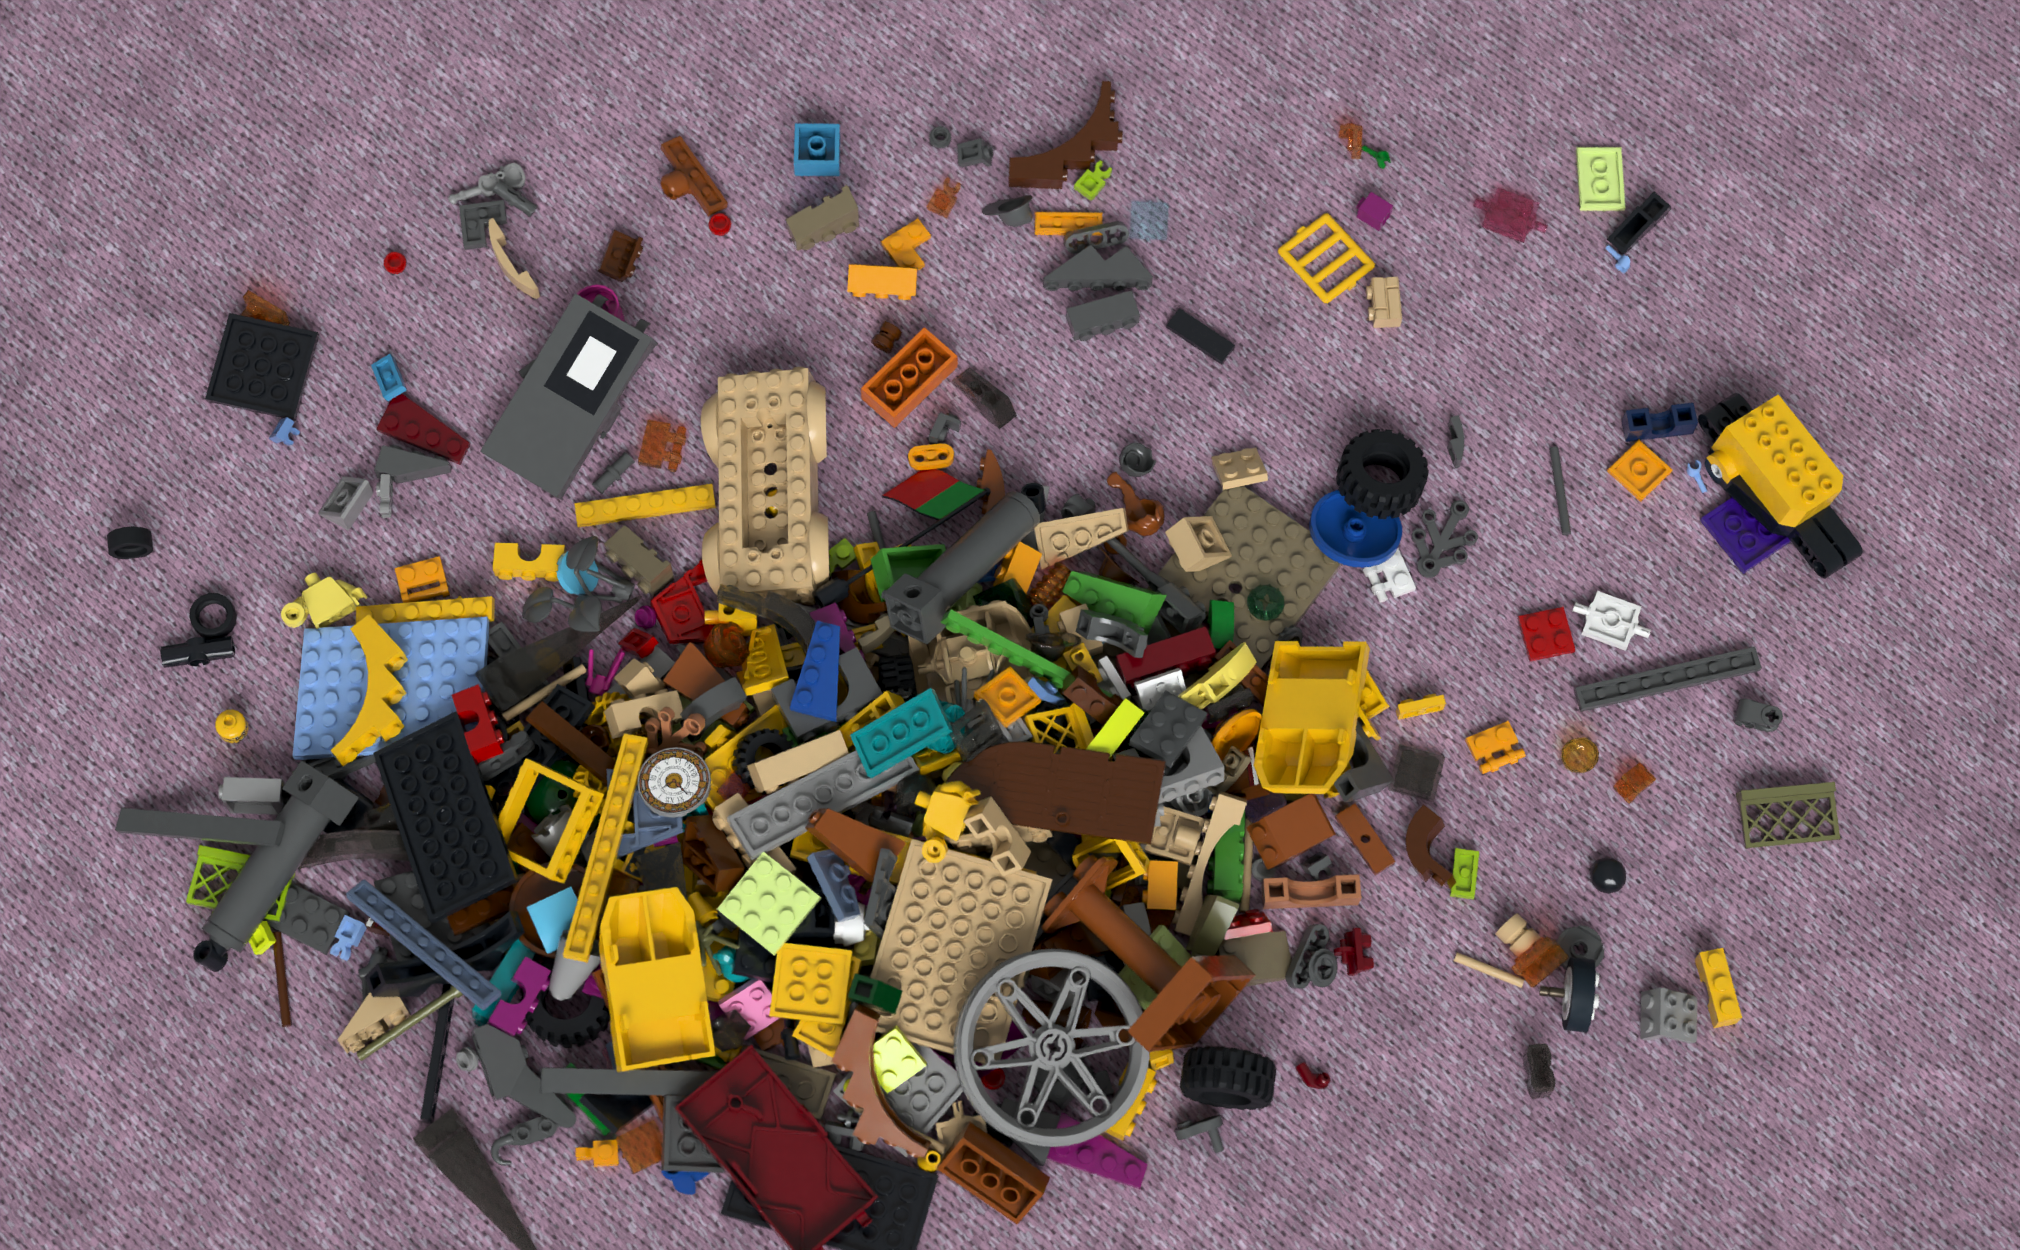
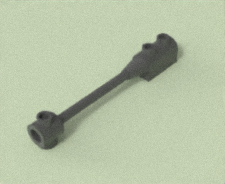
(1177, 606)

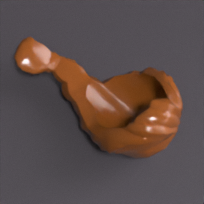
(1142, 515)

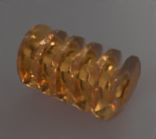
(1050, 586)

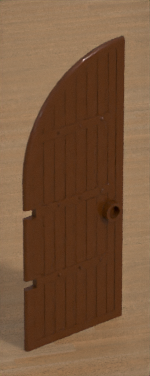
(1068, 790)

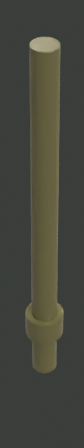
(408, 1023)

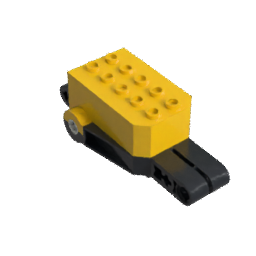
(1780, 478)

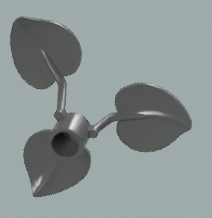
(586, 609)

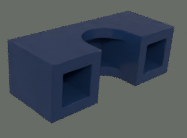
(1676, 421)

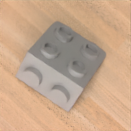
(1668, 1015)

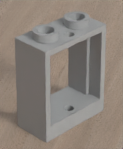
(253, 795)

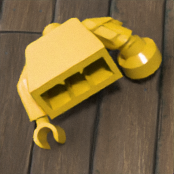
(944, 816)

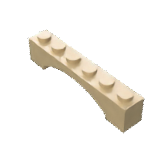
(1226, 812)

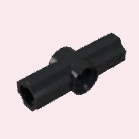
(197, 651)

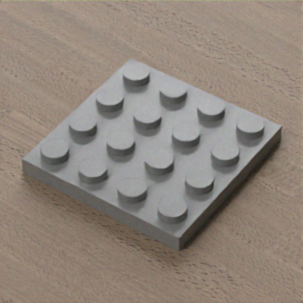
(923, 1096)

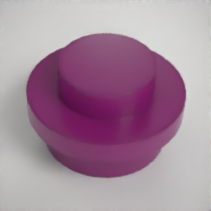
(645, 617)

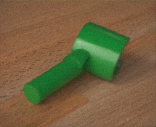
(1380, 156)

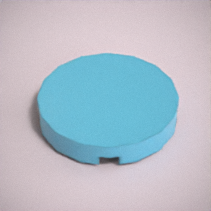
(569, 581)

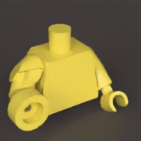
(324, 601)

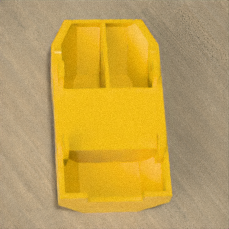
(1310, 716)
(654, 980)

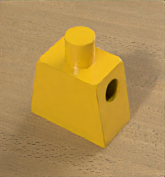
(726, 614)

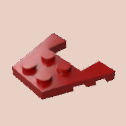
(681, 610)

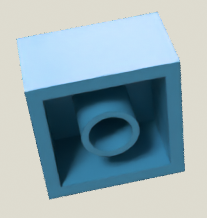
(817, 149)

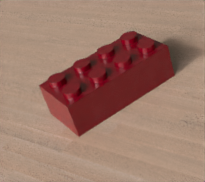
(1188, 652)

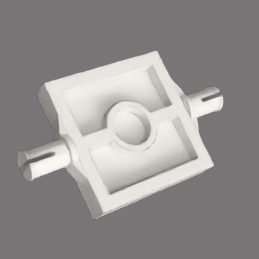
(1611, 620)

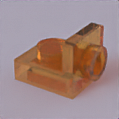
(1354, 135)
(1634, 782)

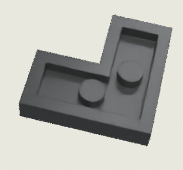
(475, 219)

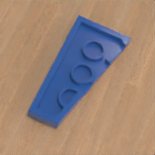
(818, 681)

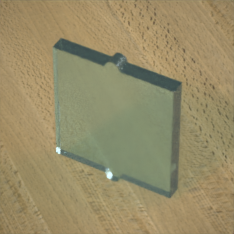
(1149, 220)

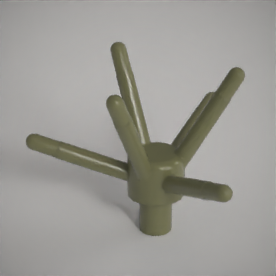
(706, 938)

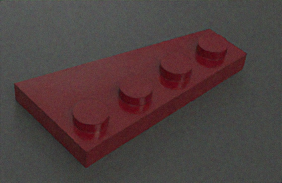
(417, 427)

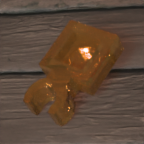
(944, 201)

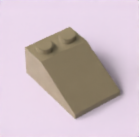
(1262, 953)

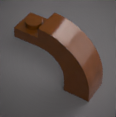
(858, 604)
(1419, 837)

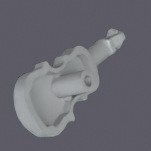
(510, 174)

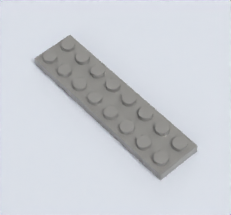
(787, 811)

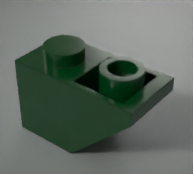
(874, 994)

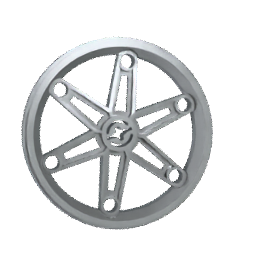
(1038, 1050)

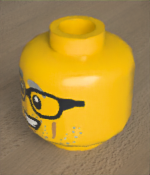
(231, 726)

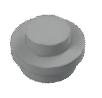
(467, 1059)

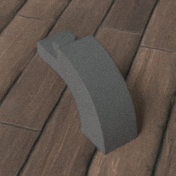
(1112, 630)
(715, 703)

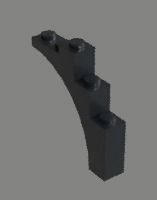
(414, 976)

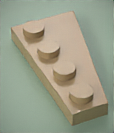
(1073, 535)

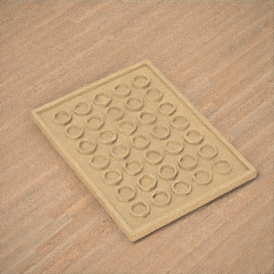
(945, 935)

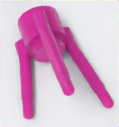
(601, 684)

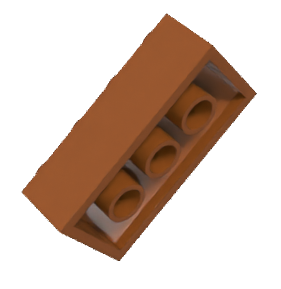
(993, 1173)

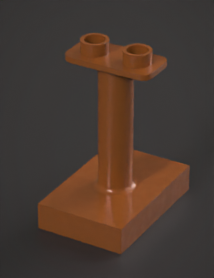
(1187, 997)

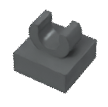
(1315, 864)

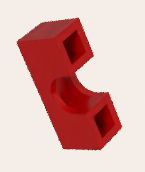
(484, 739)

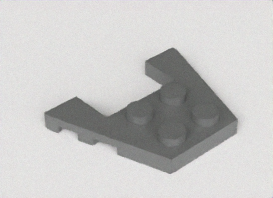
(881, 894)

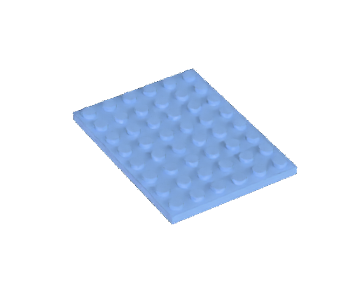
(335, 679)

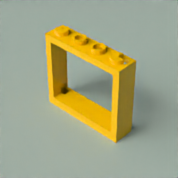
(574, 831)

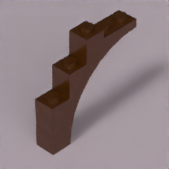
(1050, 168)

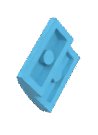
(553, 916)

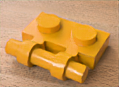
(1491, 741)

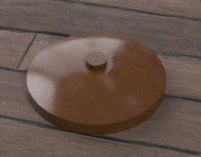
(534, 888)

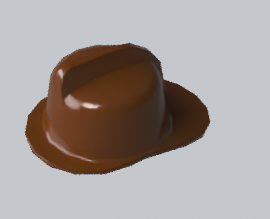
(1112, 570)

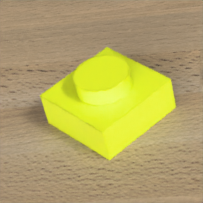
(262, 939)

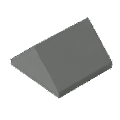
(347, 501)

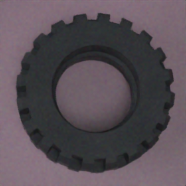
(1389, 451)
(571, 1030)
(1228, 1077)

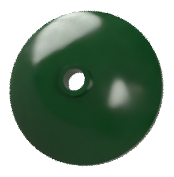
(544, 797)

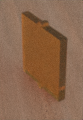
(641, 1146)

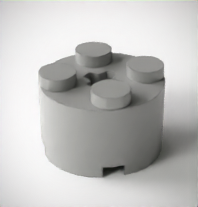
(551, 829)

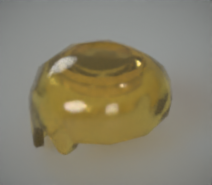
(1579, 749)

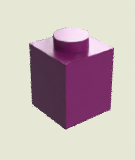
(1374, 211)

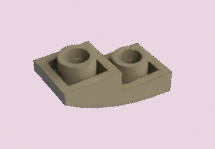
(872, 640)
(1234, 765)

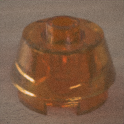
(726, 645)

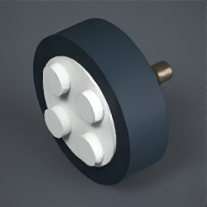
(1578, 994)

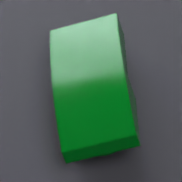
(1221, 622)

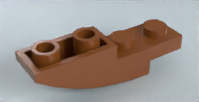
(991, 479)

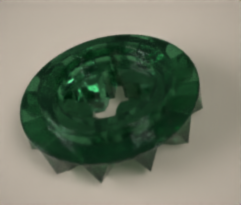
(1256, 607)

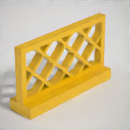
(1077, 722)

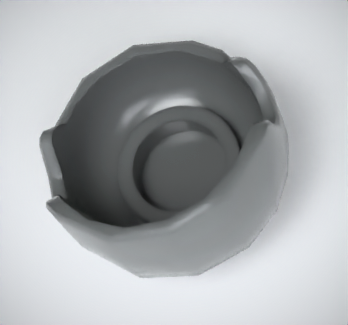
(1136, 454)

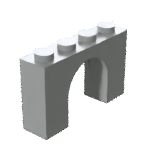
(1202, 771)

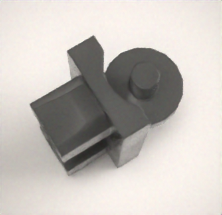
(836, 1130)

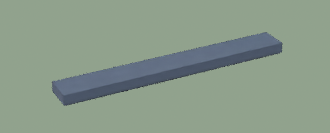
(423, 944)

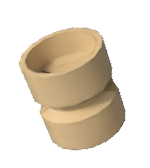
(1517, 935)

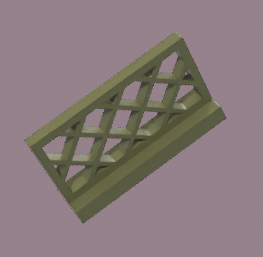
(1788, 794)

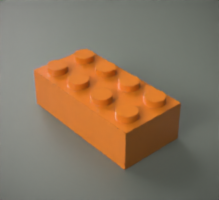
(909, 377)

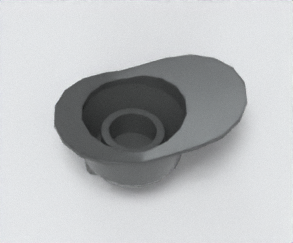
(1011, 211)

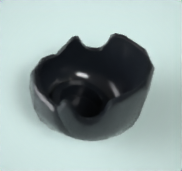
(1607, 875)

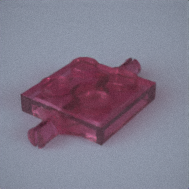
(1510, 215)

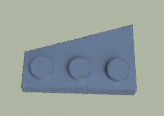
(834, 881)

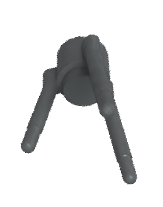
(621, 587)
(961, 698)

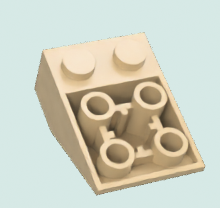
(372, 1021)

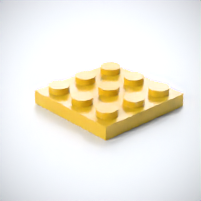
(811, 983)

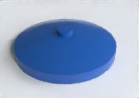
(1351, 535)

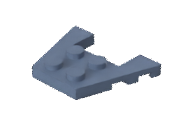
(648, 825)

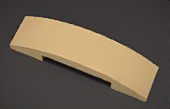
(521, 281)

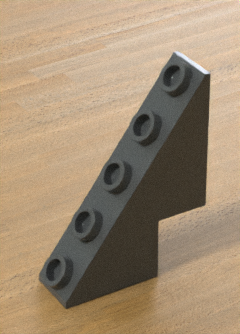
(1092, 271)

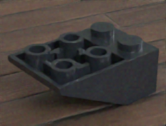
(819, 923)

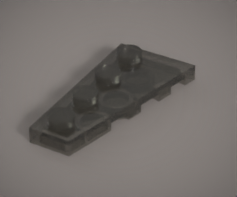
(662, 869)

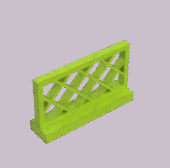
(228, 861)

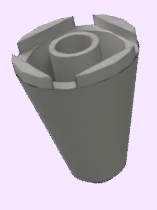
(571, 974)

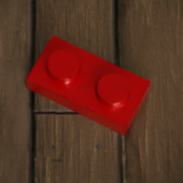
(638, 643)

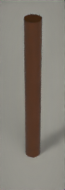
(281, 980)

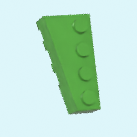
(1115, 598)
(1227, 864)

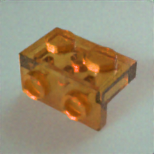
(1540, 961)

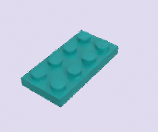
(901, 733)

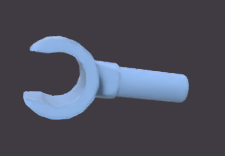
(1623, 261)
(1696, 474)

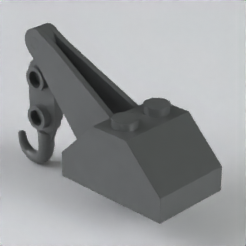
(509, 1076)

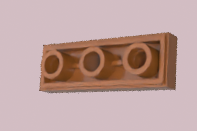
(1356, 827)

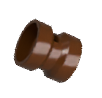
(886, 337)

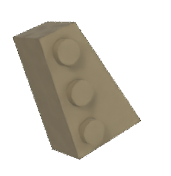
(824, 221)
(639, 561)

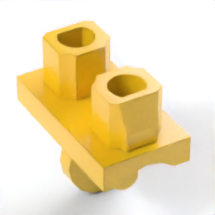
(1080, 656)

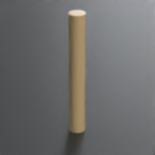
(1489, 970)

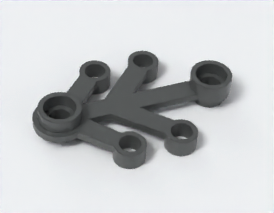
(1442, 542)

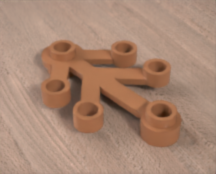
(692, 725)

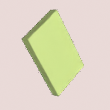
(1600, 179)

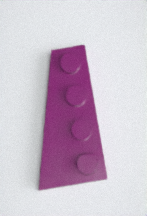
(1099, 1158)

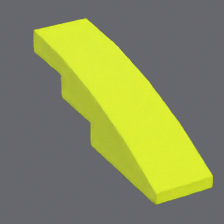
(1116, 728)

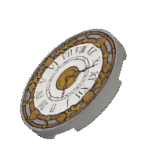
(674, 782)

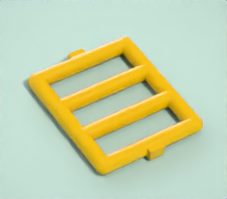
(1339, 234)

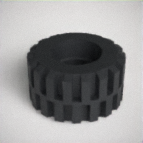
(896, 673)
(747, 748)

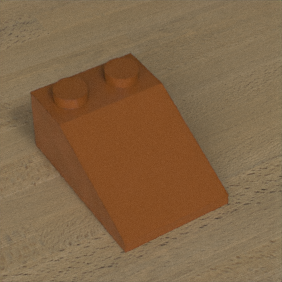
(1290, 831)

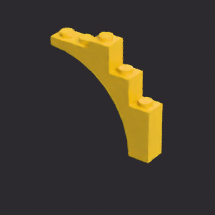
(383, 691)

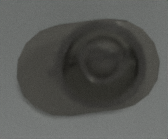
(1051, 644)

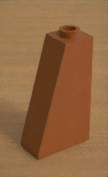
(694, 676)
(852, 840)

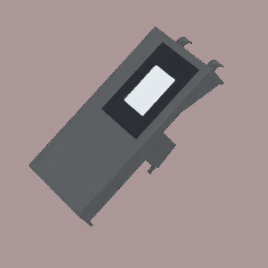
(569, 395)

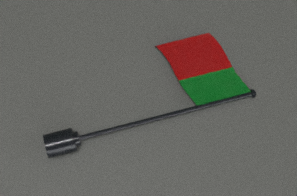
(928, 494)

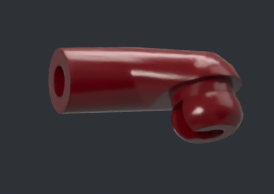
(1311, 1079)

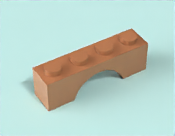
(1287, 893)

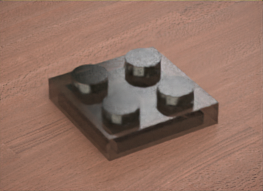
(1416, 773)

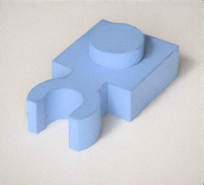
(349, 933)

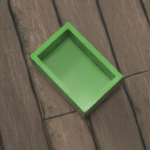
(893, 563)

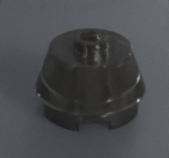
(907, 792)

